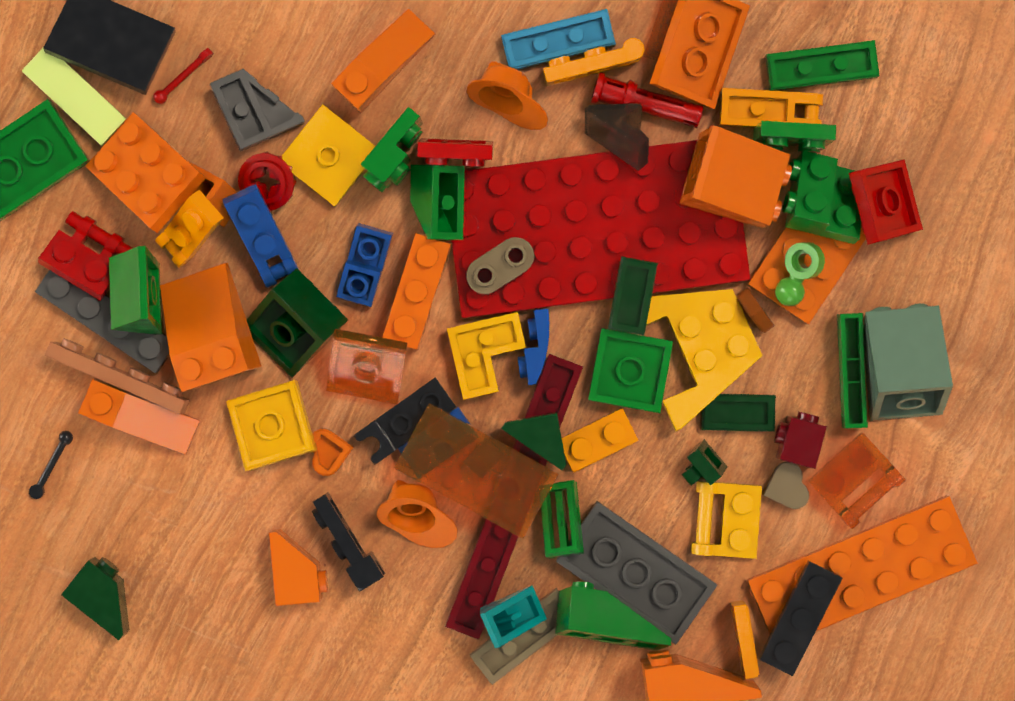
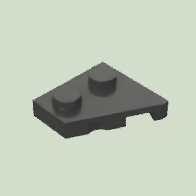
(252, 110)

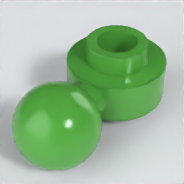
(790, 289)

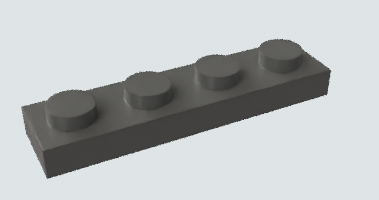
(96, 315)

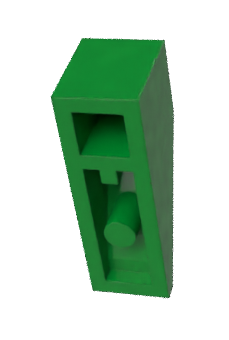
(603, 618)

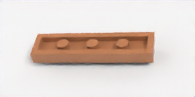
(104, 369)

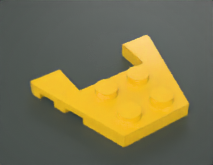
(713, 343)

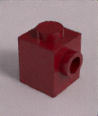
(800, 439)

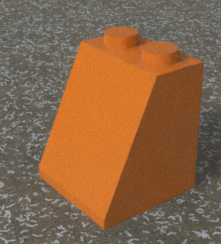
(736, 177)

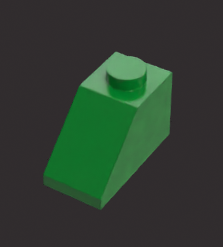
(439, 199)

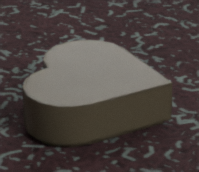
(787, 486)

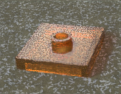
(366, 366)

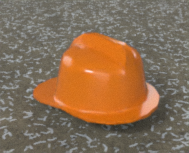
(508, 95)
(415, 515)

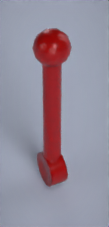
(160, 96)

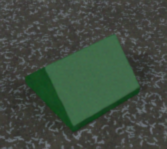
(135, 292)

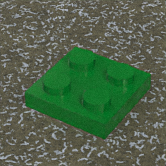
(804, 135)
(630, 370)

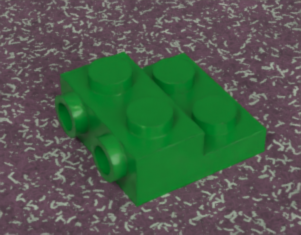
(387, 161)
(821, 199)

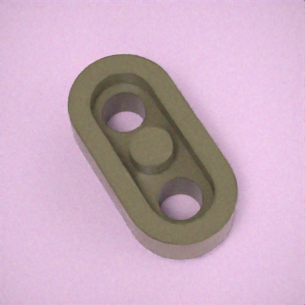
(500, 265)

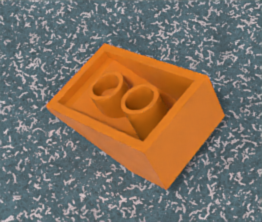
(207, 328)
(686, 679)

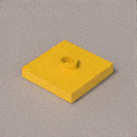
(328, 155)
(271, 425)

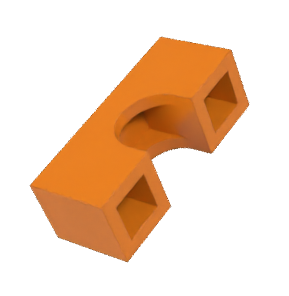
(417, 290)

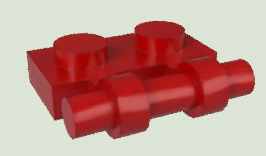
(77, 262)

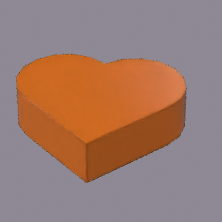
(330, 451)

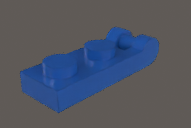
(260, 234)

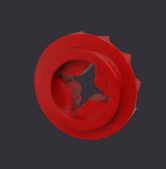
(256, 167)

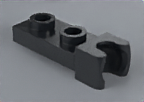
(399, 422)
(363, 567)

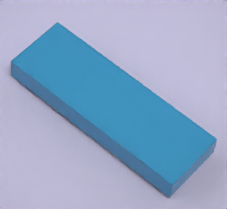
(558, 39)

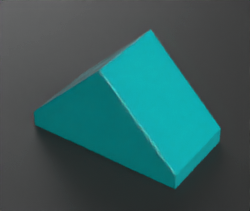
(512, 615)

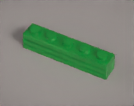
(852, 370)

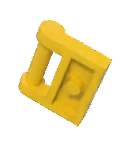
(738, 521)

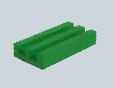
(574, 517)

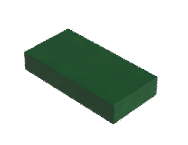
(632, 295)
(740, 413)

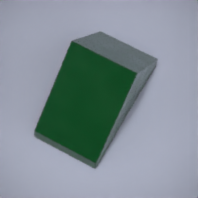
(541, 435)

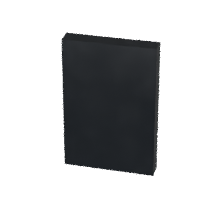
(110, 41)

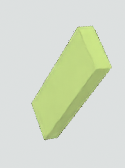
(74, 96)

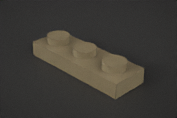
(501, 660)

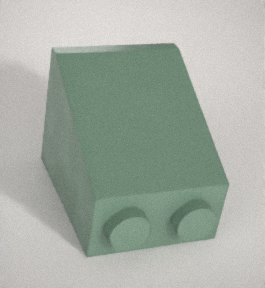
(906, 362)

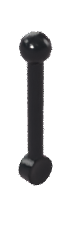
(37, 490)

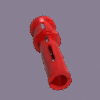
(669, 108)

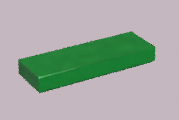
(822, 65)

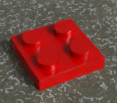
(440, 150)
(885, 201)

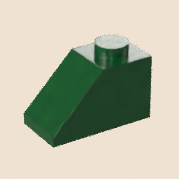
(101, 596)

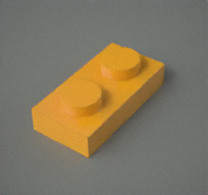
(598, 440)

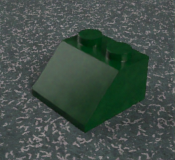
(294, 322)

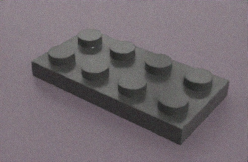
(639, 572)

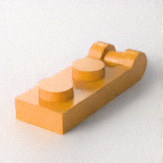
(595, 60)
(751, 107)
(189, 228)

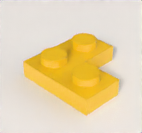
(475, 344)

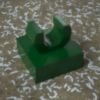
(704, 464)

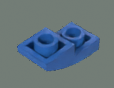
(364, 264)
(532, 363)

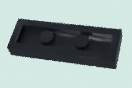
(800, 618)

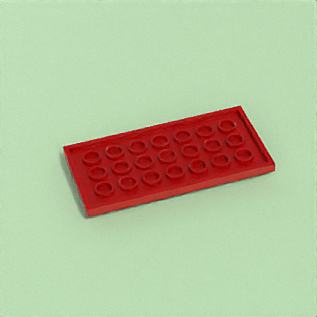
(580, 223)

